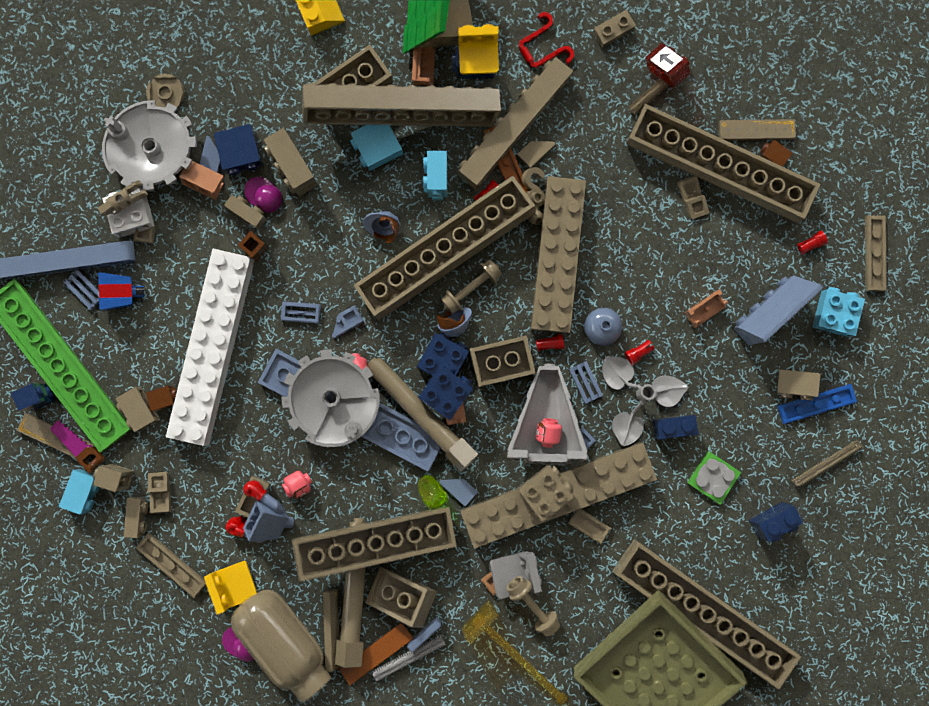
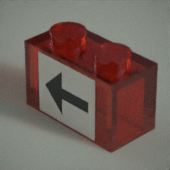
(668, 65)

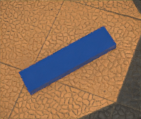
(824, 402)

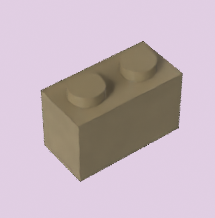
(799, 384)
(136, 409)
(112, 477)

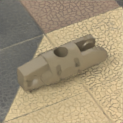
(122, 199)

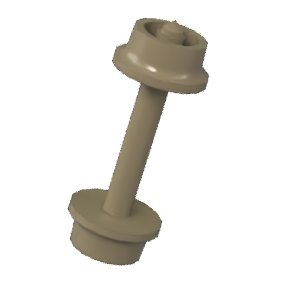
(490, 271)
(546, 623)

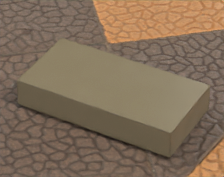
(589, 525)

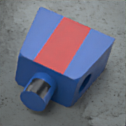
(117, 291)

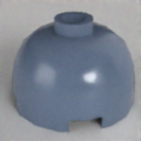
(603, 318)

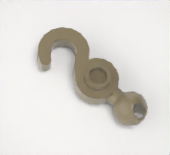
(534, 193)

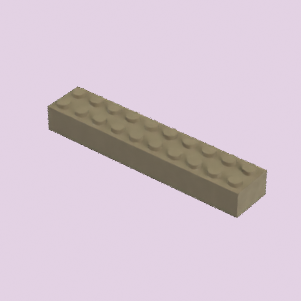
(399, 105)
(723, 164)
(445, 248)
(590, 482)
(709, 614)

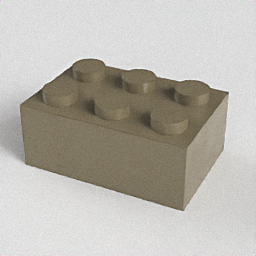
(289, 163)
(502, 361)

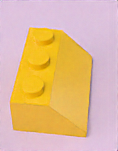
(320, 14)

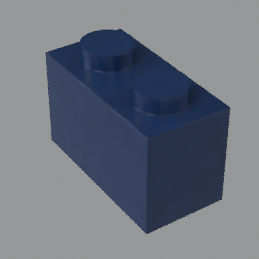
(33, 397)
(675, 426)

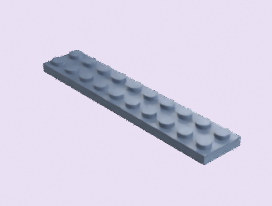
(389, 430)

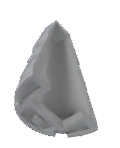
(548, 399)

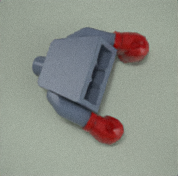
(266, 517)

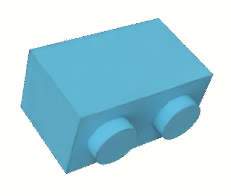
(79, 492)

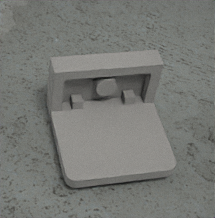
(515, 565)

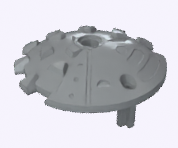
(139, 129)
(326, 421)

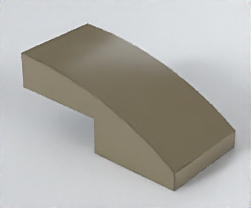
(692, 197)
(159, 492)

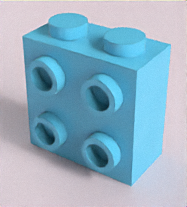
(376, 145)
(436, 180)
(838, 312)

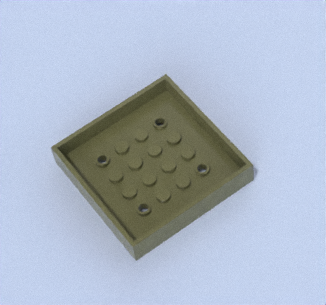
(658, 667)

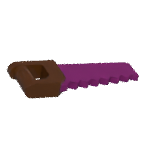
(77, 447)

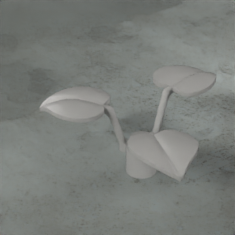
(665, 389)

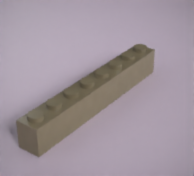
(515, 123)

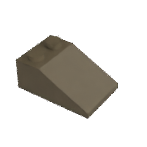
(401, 597)

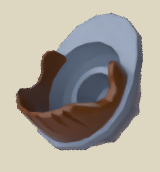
(382, 225)
(454, 324)

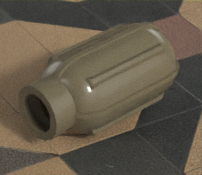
(280, 644)

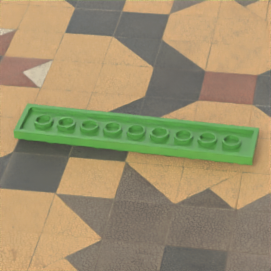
(60, 367)

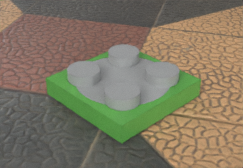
(714, 477)

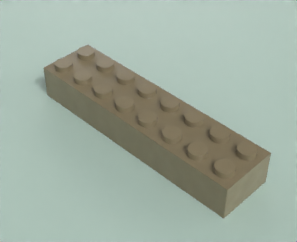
(558, 255)
(373, 543)

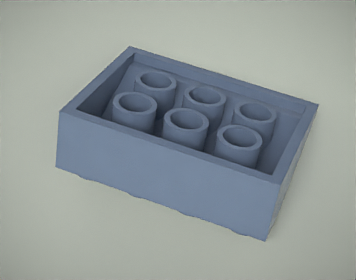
(775, 309)

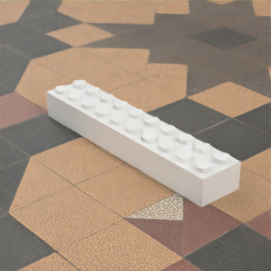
(210, 347)

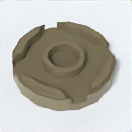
(172, 91)

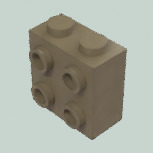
(546, 492)

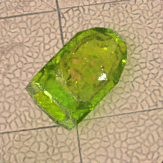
(432, 492)

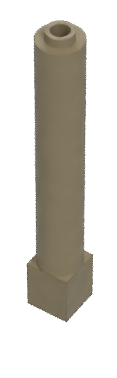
(456, 449)
(349, 647)

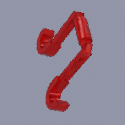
(526, 54)

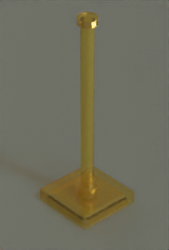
(481, 622)

